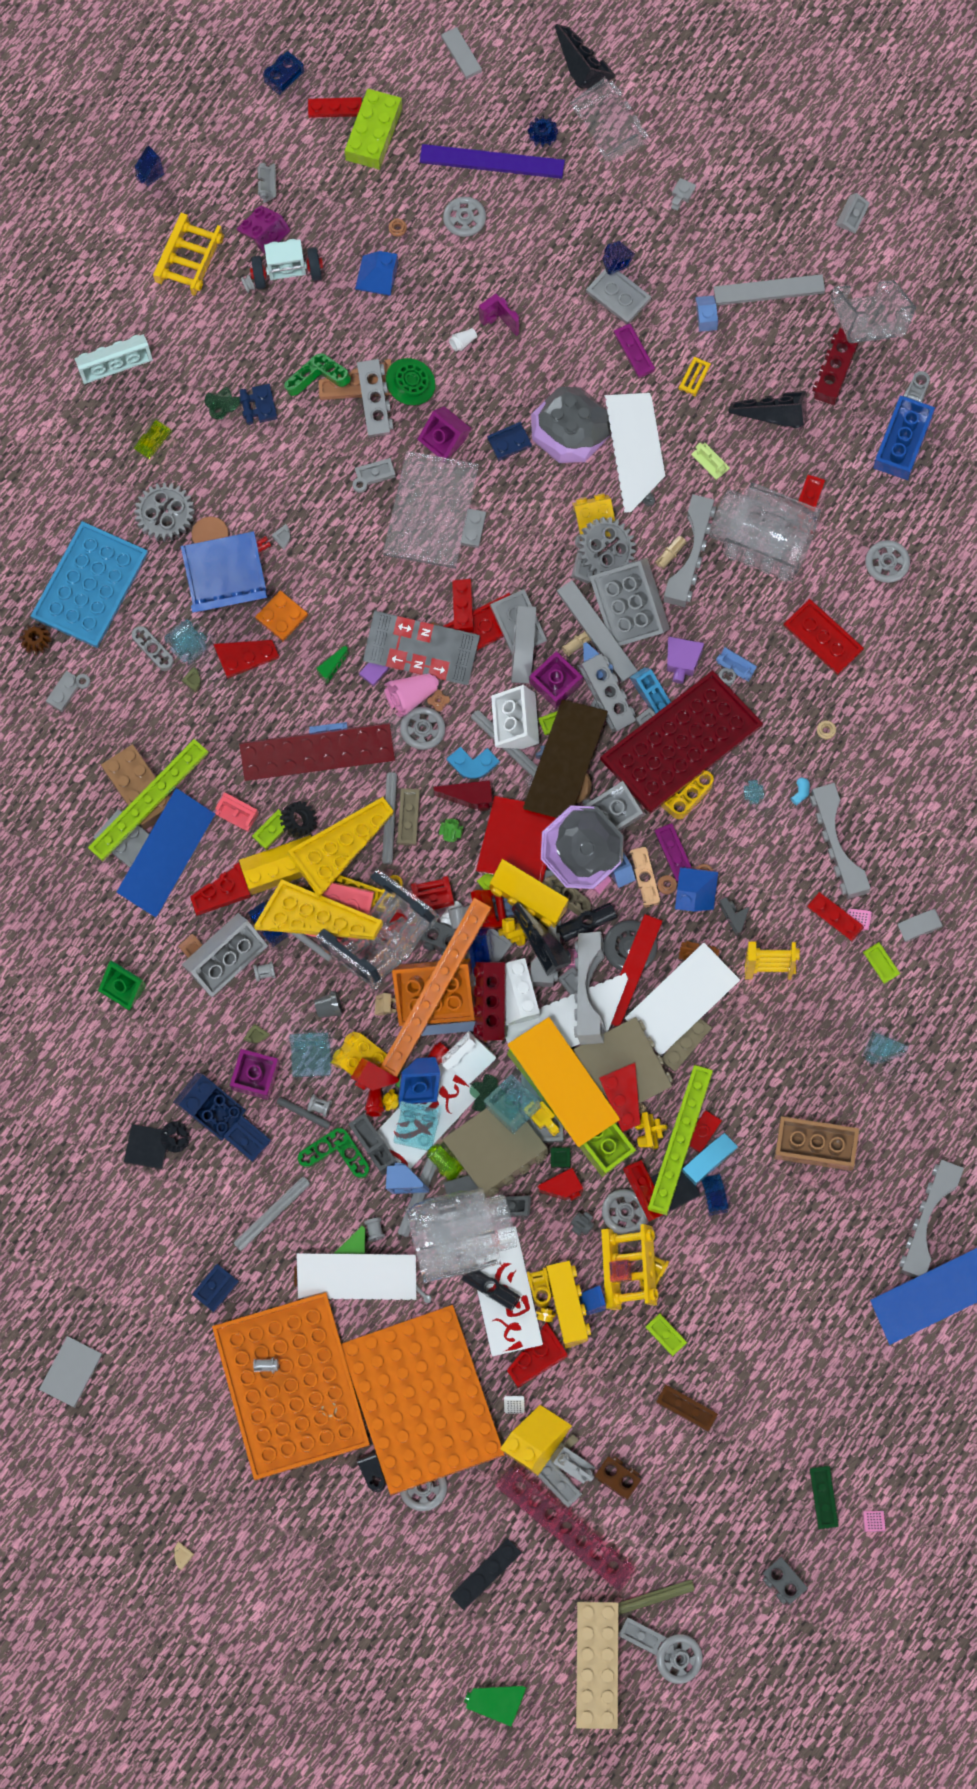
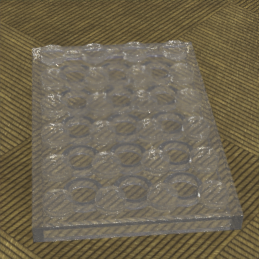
(431, 509)

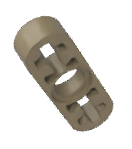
(575, 896)

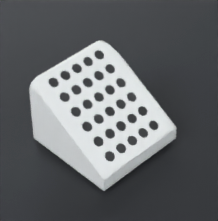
(514, 1404)

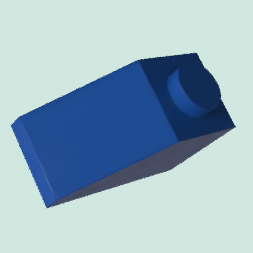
(593, 1300)

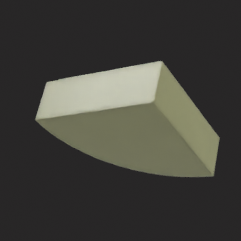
(192, 680)
(256, 1035)

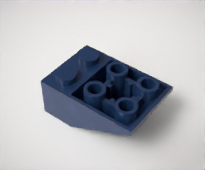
(209, 1105)

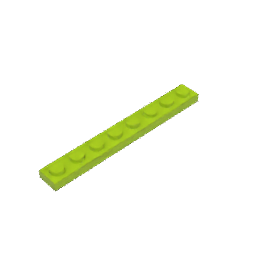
(148, 800)
(680, 1140)

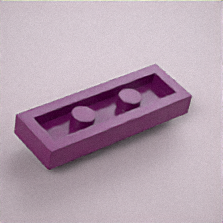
(634, 350)
(672, 849)

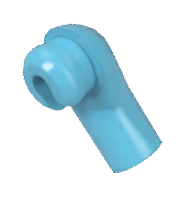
(803, 791)

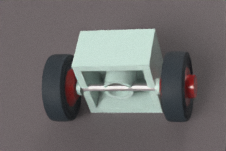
(285, 261)

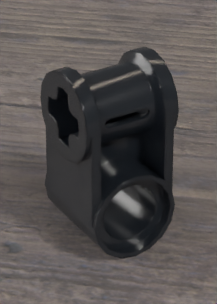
(371, 1469)

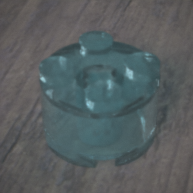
(186, 641)

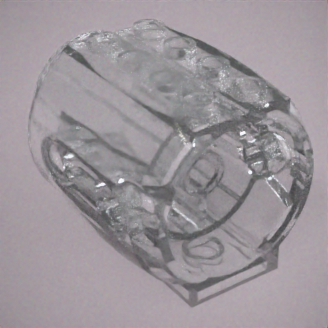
(765, 530)
(460, 1233)

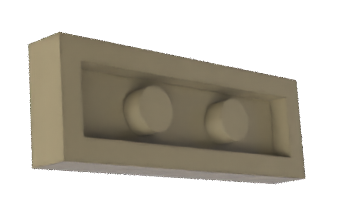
(408, 817)
(685, 1045)

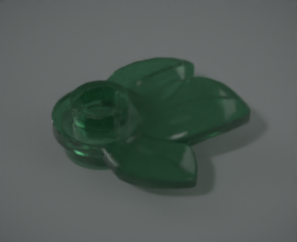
(221, 401)
(482, 1090)

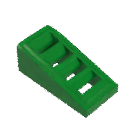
(332, 664)

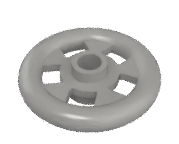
(465, 230)
(891, 546)
(421, 743)
(612, 1221)
(424, 1504)
(695, 1660)

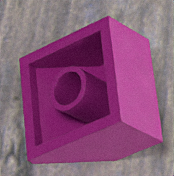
(444, 433)

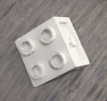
(468, 1057)

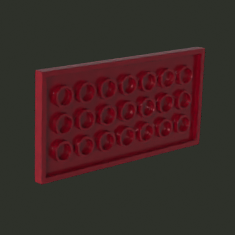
(681, 741)

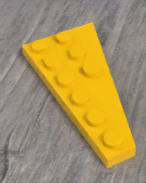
(333, 849)
(303, 912)

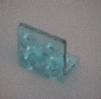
(310, 1054)
(416, 1126)

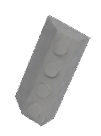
(225, 954)

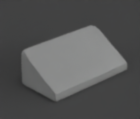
(853, 213)

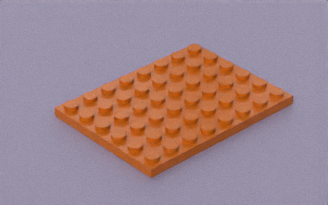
(422, 1400)
(282, 1409)

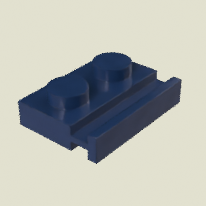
(509, 441)
(247, 1139)
(215, 1288)

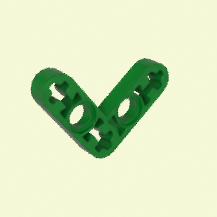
(316, 368)
(341, 1147)

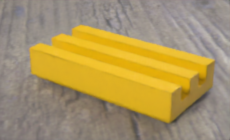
(688, 389)

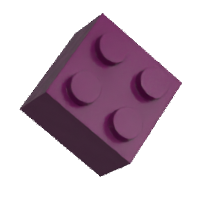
(556, 679)
(254, 1074)

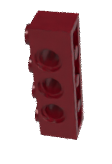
(829, 392)
(496, 1009)

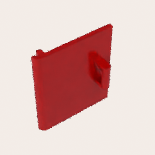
(514, 837)

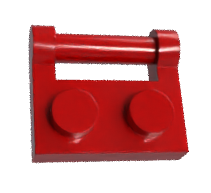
(486, 897)
(434, 898)

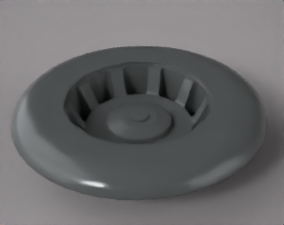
(625, 944)

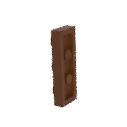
(686, 1408)

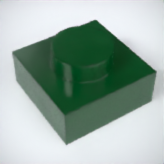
(560, 1157)

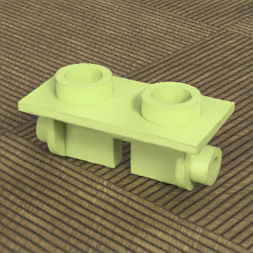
(710, 460)

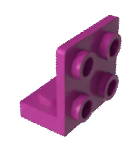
(264, 227)
(496, 307)

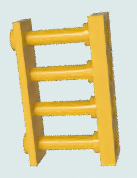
(177, 241)
(770, 960)
(610, 1244)

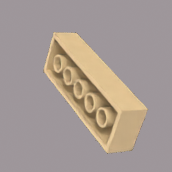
(597, 1665)

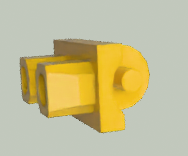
(512, 931)
(653, 1131)

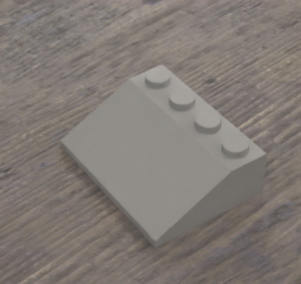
(630, 602)

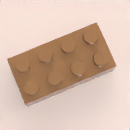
(130, 777)
(816, 1143)

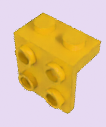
(593, 509)
(354, 1049)

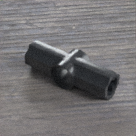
(598, 917)
(501, 1294)

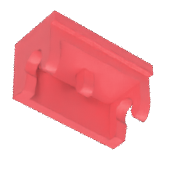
(236, 812)

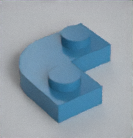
(473, 768)

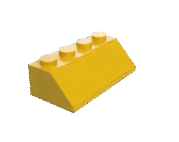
(269, 867)
(530, 893)
(567, 1303)

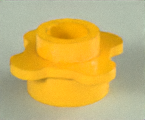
(390, 1100)
(545, 1314)

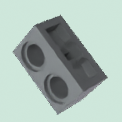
(444, 934)
(788, 1578)

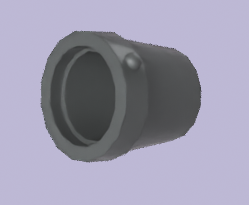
(328, 1005)

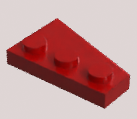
(244, 656)
(222, 892)
(623, 1095)
(537, 1359)

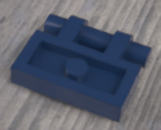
(264, 404)

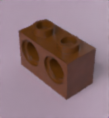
(614, 1482)

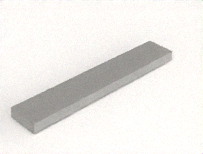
(769, 290)
(596, 630)

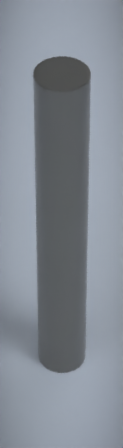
(304, 1113)

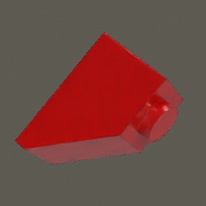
(371, 1076)
(562, 1186)

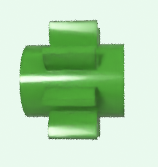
(450, 830)

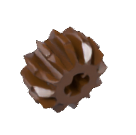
(40, 643)

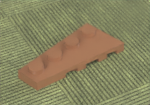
(329, 390)

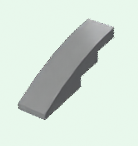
(523, 644)

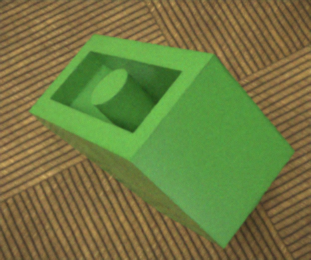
(355, 1244)

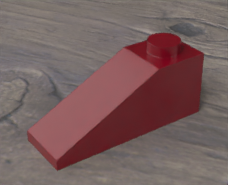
(472, 795)

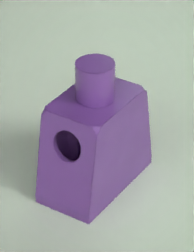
(683, 657)

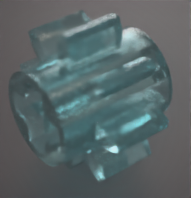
(753, 792)

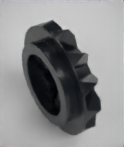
(169, 1142)

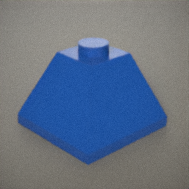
(377, 273)
(696, 889)
(420, 1081)

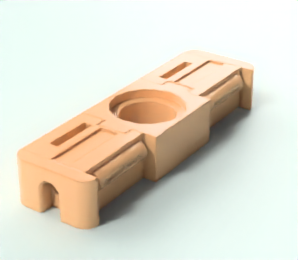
(643, 865)

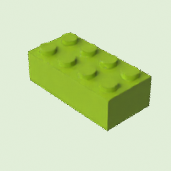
(373, 129)

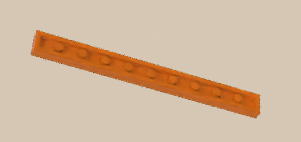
(436, 987)

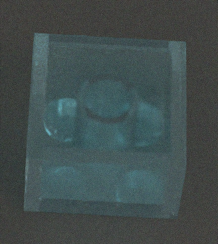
(512, 1104)

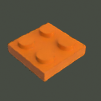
(281, 616)

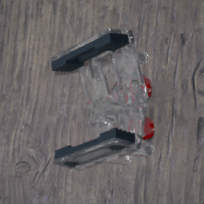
(401, 934)

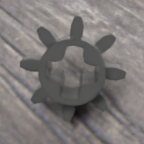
(582, 1223)

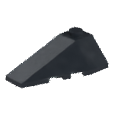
(580, 60)
(783, 411)
(546, 947)

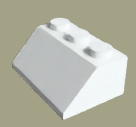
(515, 718)
(519, 994)

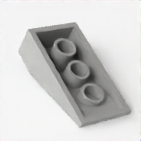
(619, 806)

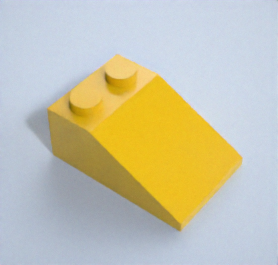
(536, 1439)

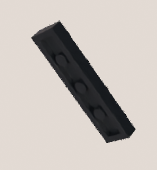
(485, 1574)

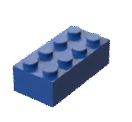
(904, 437)

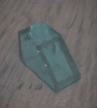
(883, 1049)

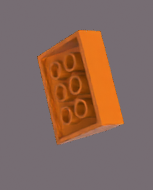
(456, 1002)

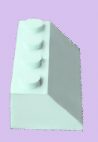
(113, 358)

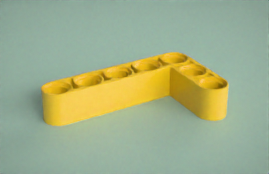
(686, 802)

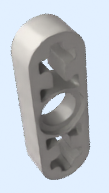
(152, 656)

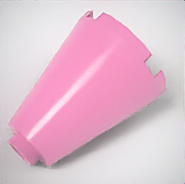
(410, 692)

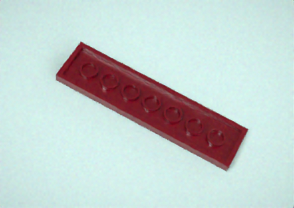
(317, 751)

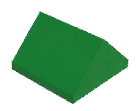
(121, 985)

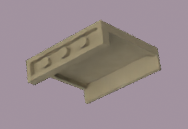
(623, 1047)
(493, 1153)

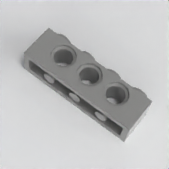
(367, 369)
(597, 687)

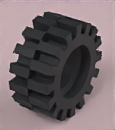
(290, 823)

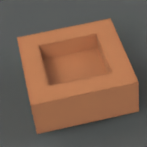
(190, 945)

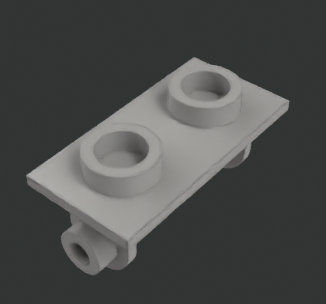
(267, 187)
(574, 1465)

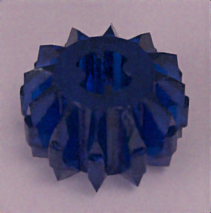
(547, 128)

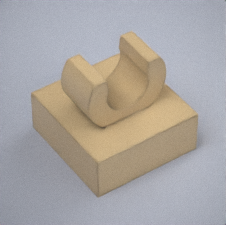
(383, 1004)

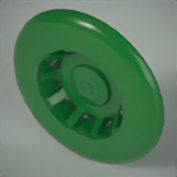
(415, 376)

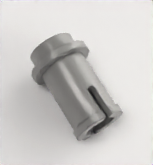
(266, 1365)

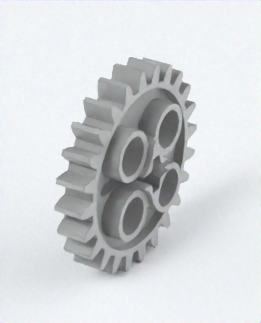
(179, 519)
(596, 533)

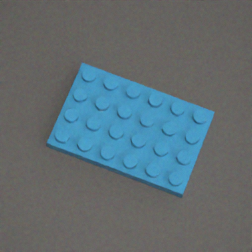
(89, 584)

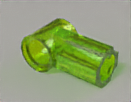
(444, 1162)

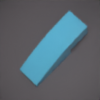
(709, 1159)

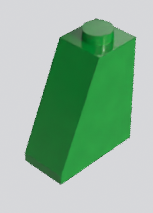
(496, 1702)

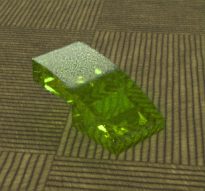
(153, 439)

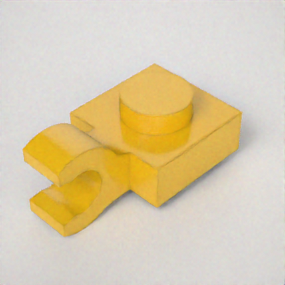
(544, 1117)

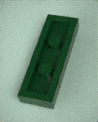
(823, 1497)

